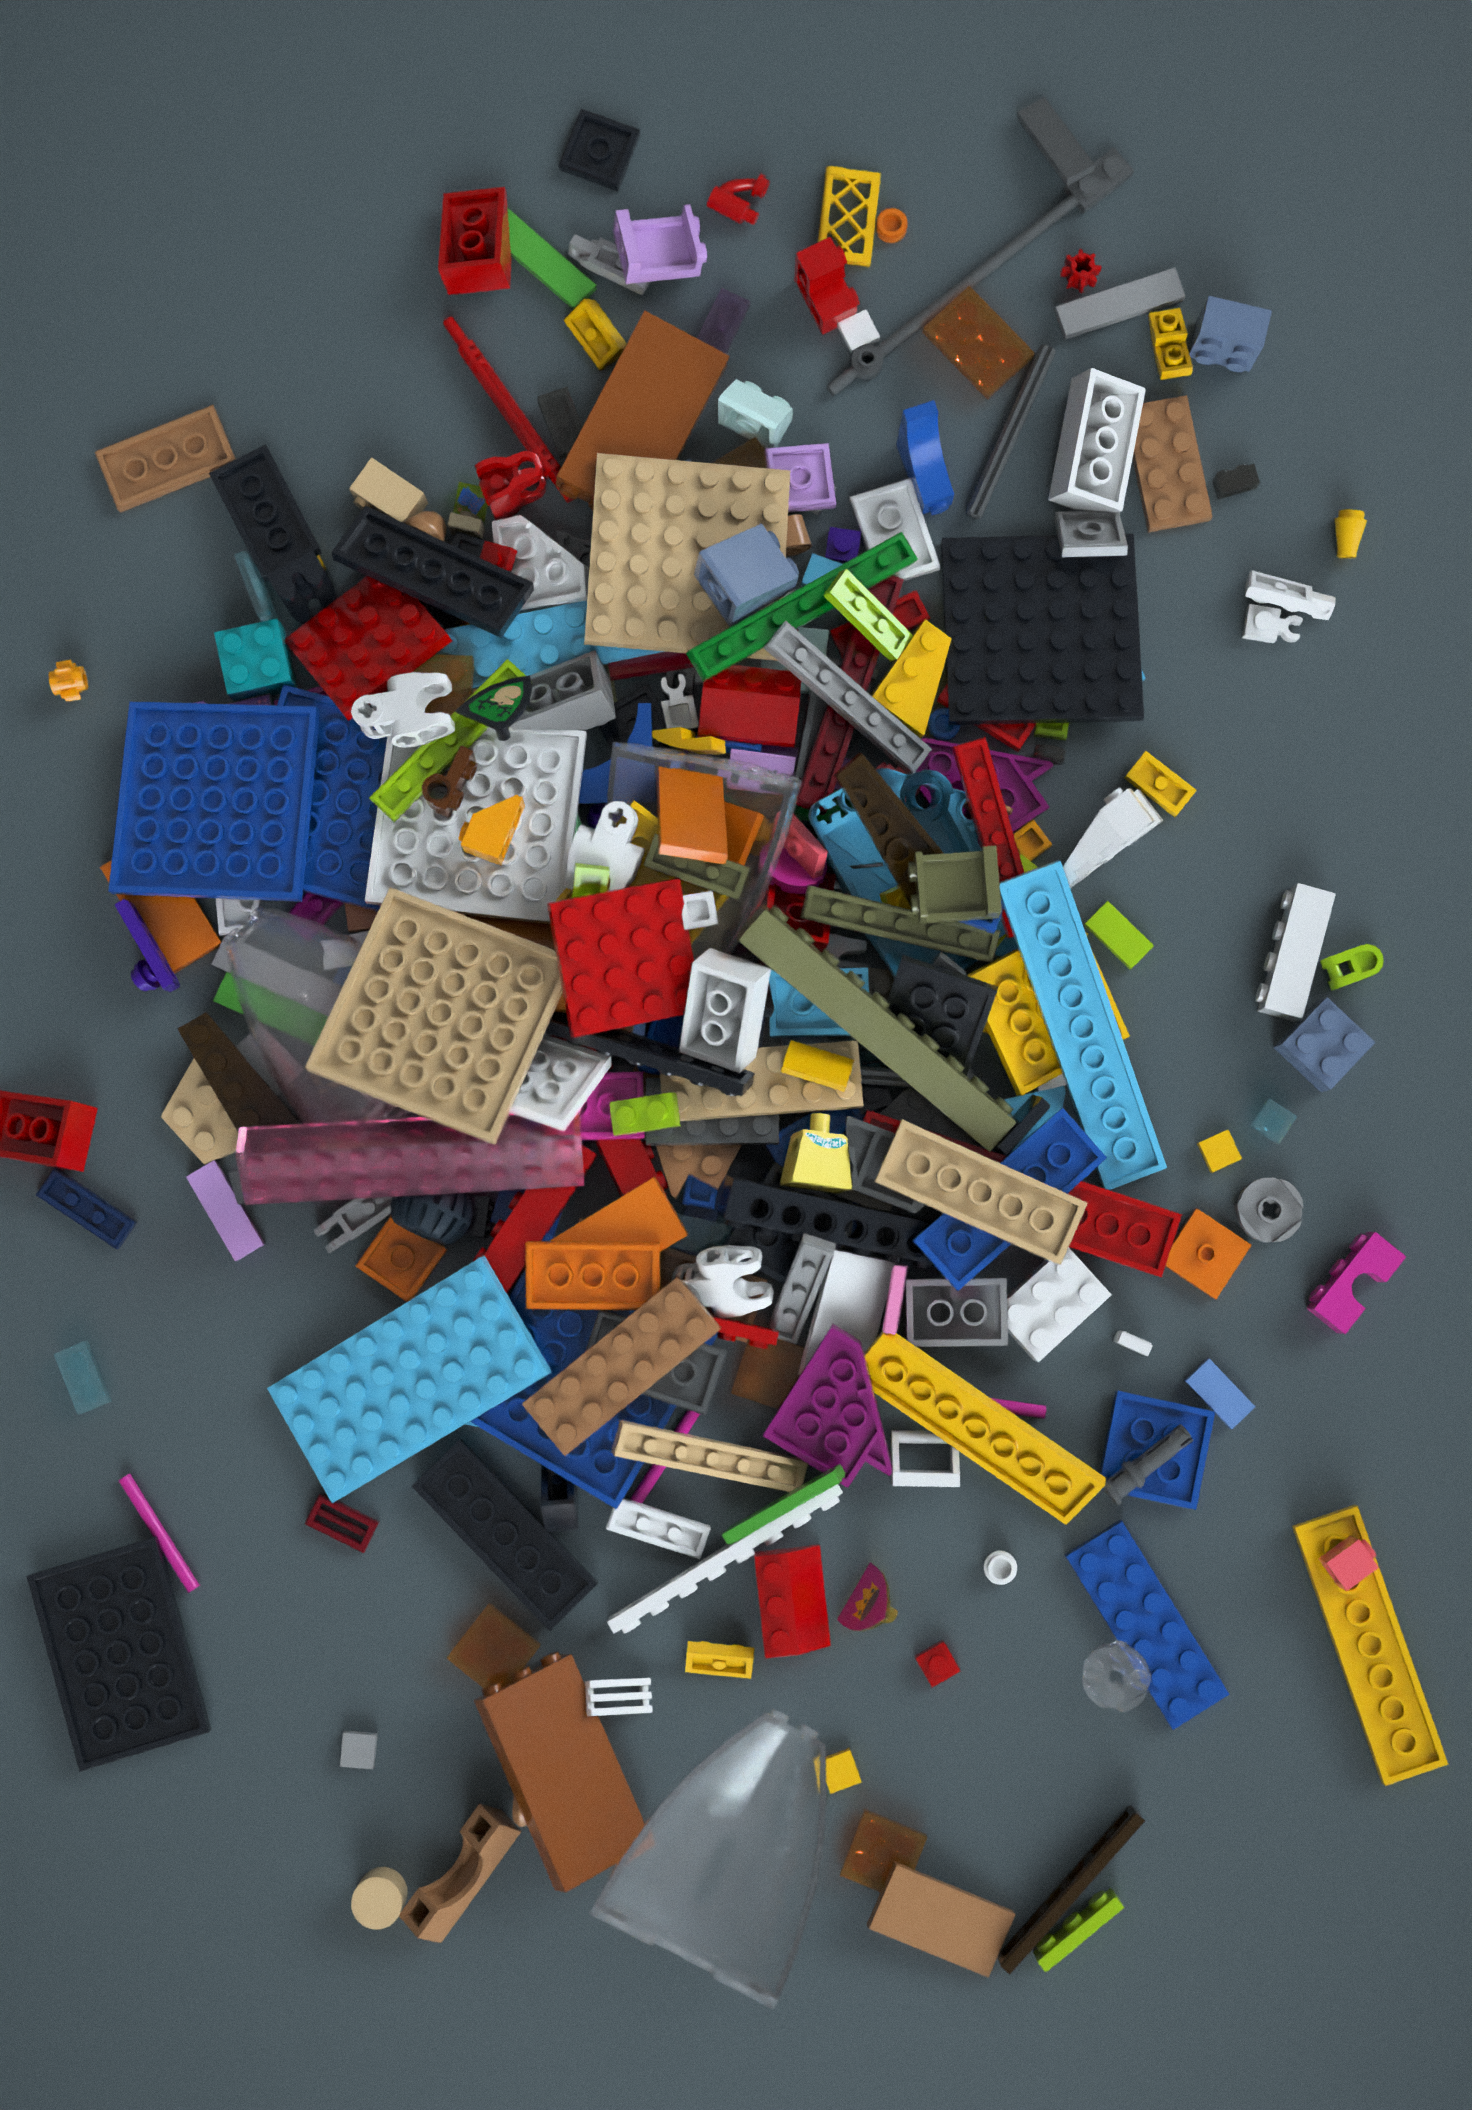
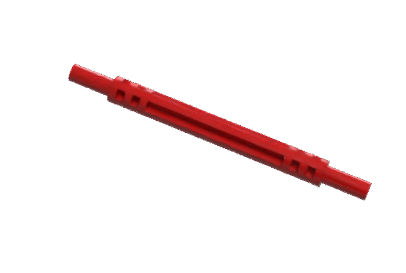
(504, 401)

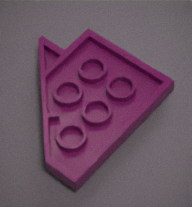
(1013, 774)
(833, 1411)

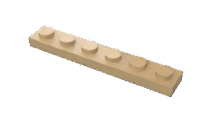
(708, 1456)

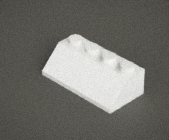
(1096, 442)

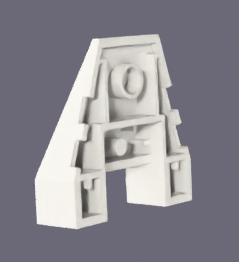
(1114, 828)

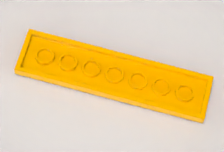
(980, 1428)
(1372, 1655)

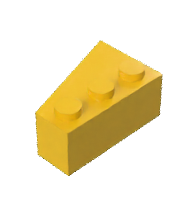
(914, 677)

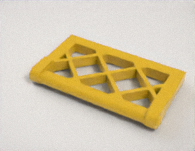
(851, 179)

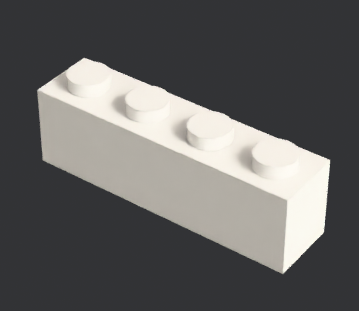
(1295, 952)

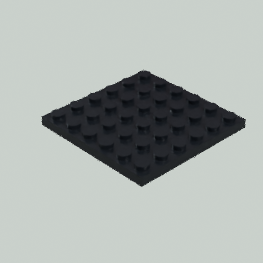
(1040, 633)

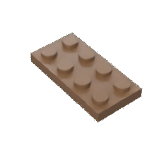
(1170, 466)

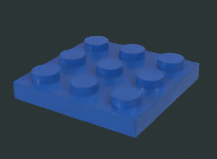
(1140, 1423)

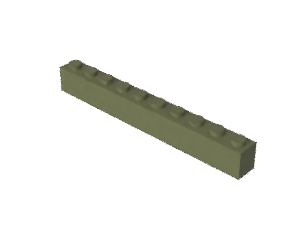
(876, 1027)

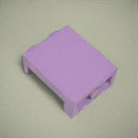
(659, 247)

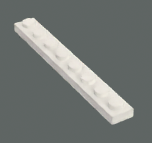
(713, 1565)

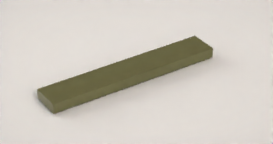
(897, 924)

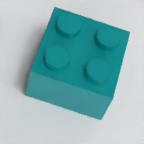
(255, 659)

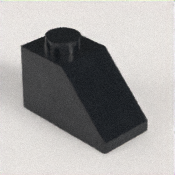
(558, 1502)

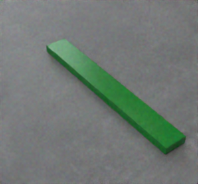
(797, 608)

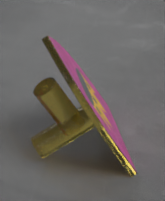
(868, 1603)

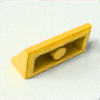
(595, 333)
(817, 1065)

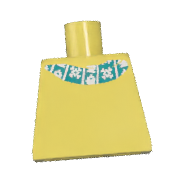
(818, 1159)

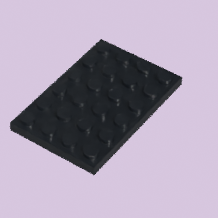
(118, 1653)

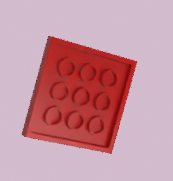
(366, 641)
(622, 956)

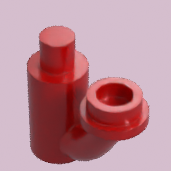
(726, 203)

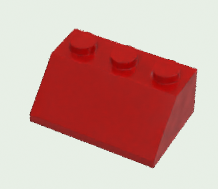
(751, 706)
(792, 1600)

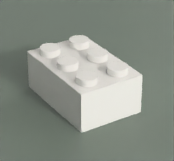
(724, 1010)
(1052, 1304)

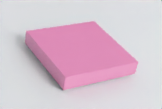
(895, 1298)

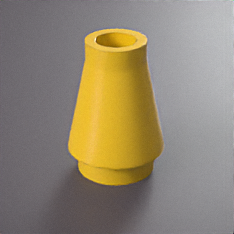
(1349, 531)

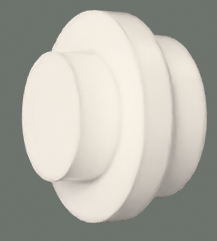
(1000, 1567)

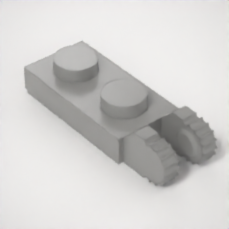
(355, 1219)

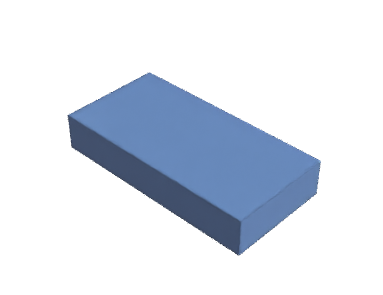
(1219, 1393)

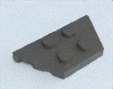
(866, 1154)

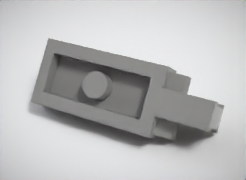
(603, 259)

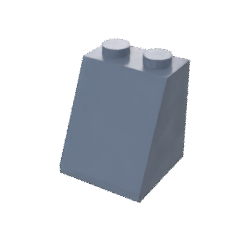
(745, 573)

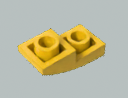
(1169, 343)

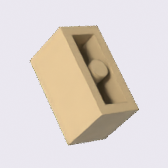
(387, 492)

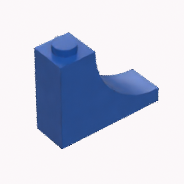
(923, 457)
(596, 779)

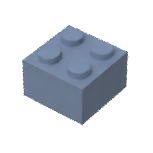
(1229, 334)
(1324, 1045)

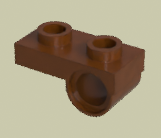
(462, 769)

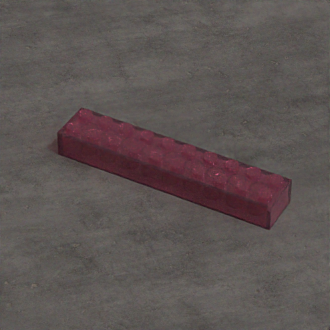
(402, 1159)

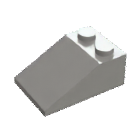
(569, 696)
(957, 1318)

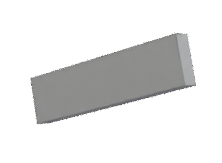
(1119, 303)
(801, 1287)

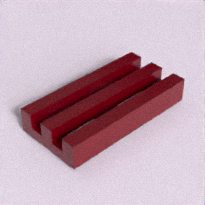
(361, 1517)

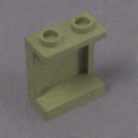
(955, 886)

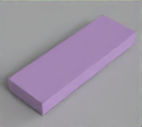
(221, 1206)

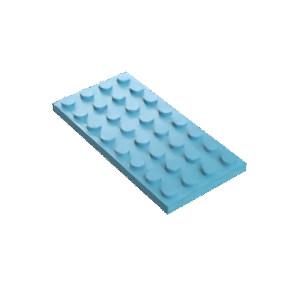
(409, 1379)

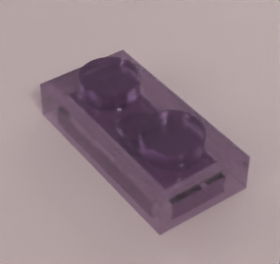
(724, 320)

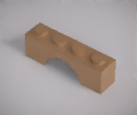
(440, 1904)

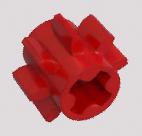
(1074, 265)

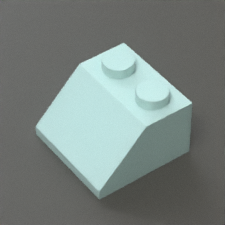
(753, 413)

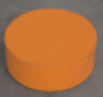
(891, 225)

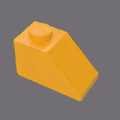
(492, 830)

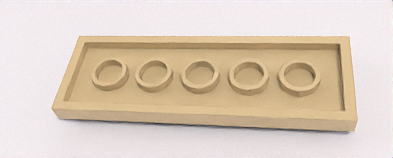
(771, 1089)
(980, 1192)

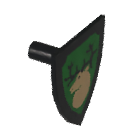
(499, 705)

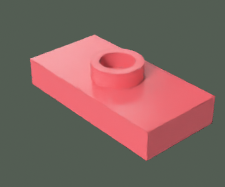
(806, 848)

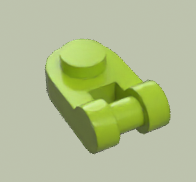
(1363, 963)

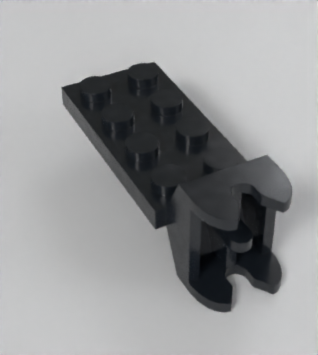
(274, 531)

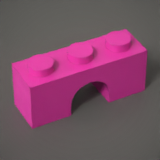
(1334, 1301)

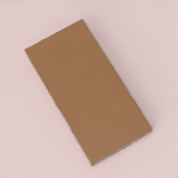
(165, 458)
(941, 1919)

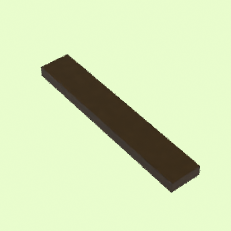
(1070, 1889)

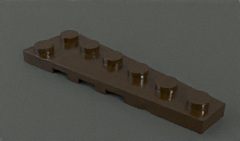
(886, 820)
(232, 1077)

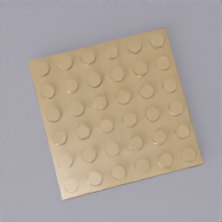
(647, 543)
(440, 1016)

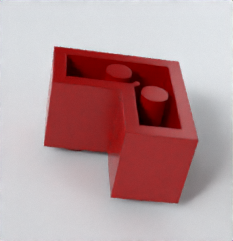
(821, 283)

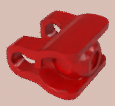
(506, 485)

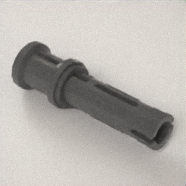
(1134, 1473)

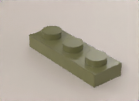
(720, 878)

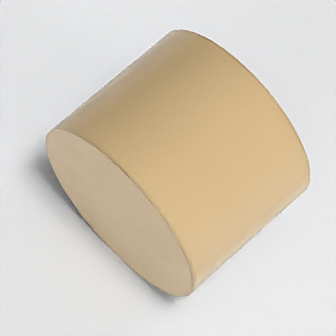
(379, 1898)

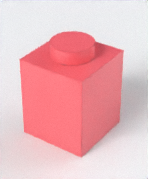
(1349, 1562)

